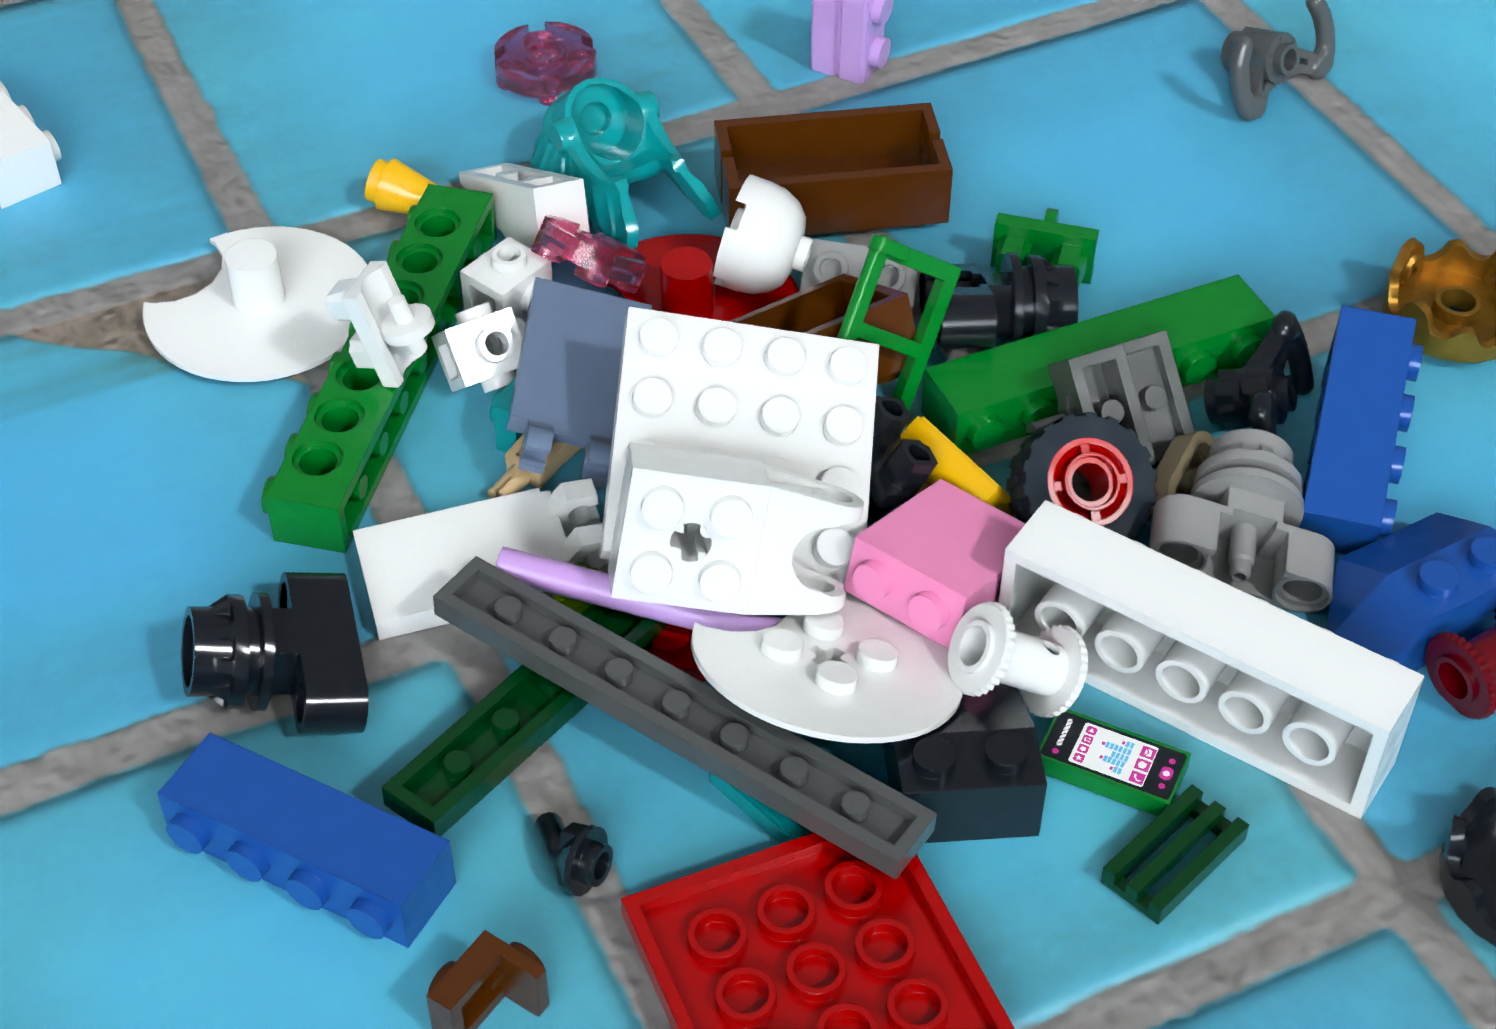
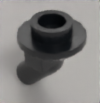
(577, 850)

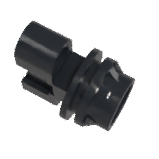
(1006, 303)
(295, 650)

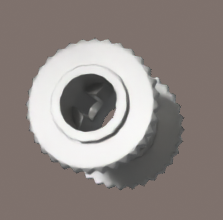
(1044, 667)

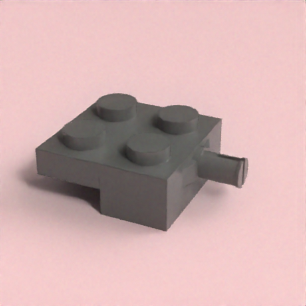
(1129, 383)

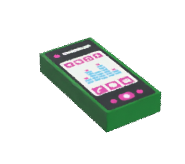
(1113, 762)

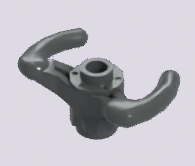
(1266, 57)

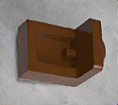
(476, 983)

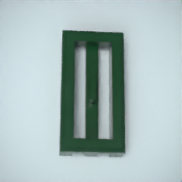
(1206, 819)

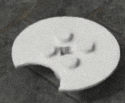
(261, 311)
(833, 674)

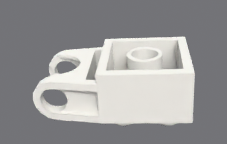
(744, 539)

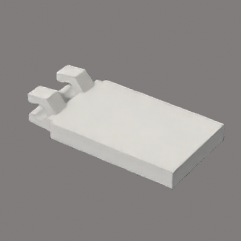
(418, 555)

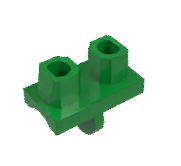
(1052, 240)

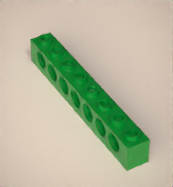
(356, 421)

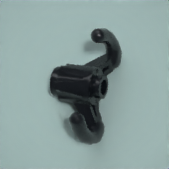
(1260, 391)

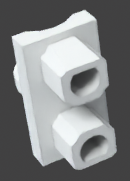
(386, 326)

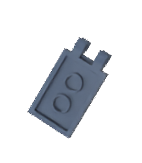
(569, 375)

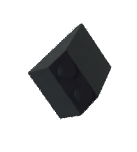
(975, 770)

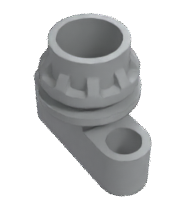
(1246, 524)

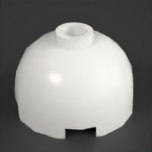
(762, 240)

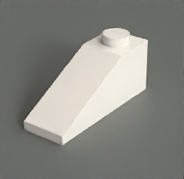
(526, 195)

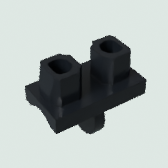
(897, 465)

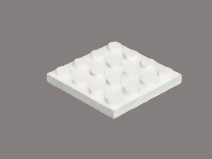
(749, 395)

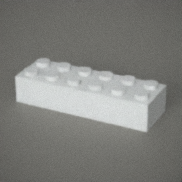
(1213, 658)

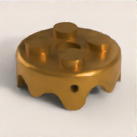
(1454, 277)

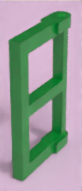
(920, 348)

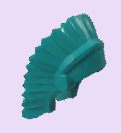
(610, 141)

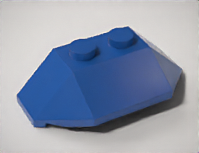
(1415, 586)

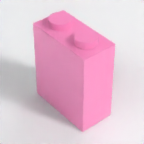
(932, 559)

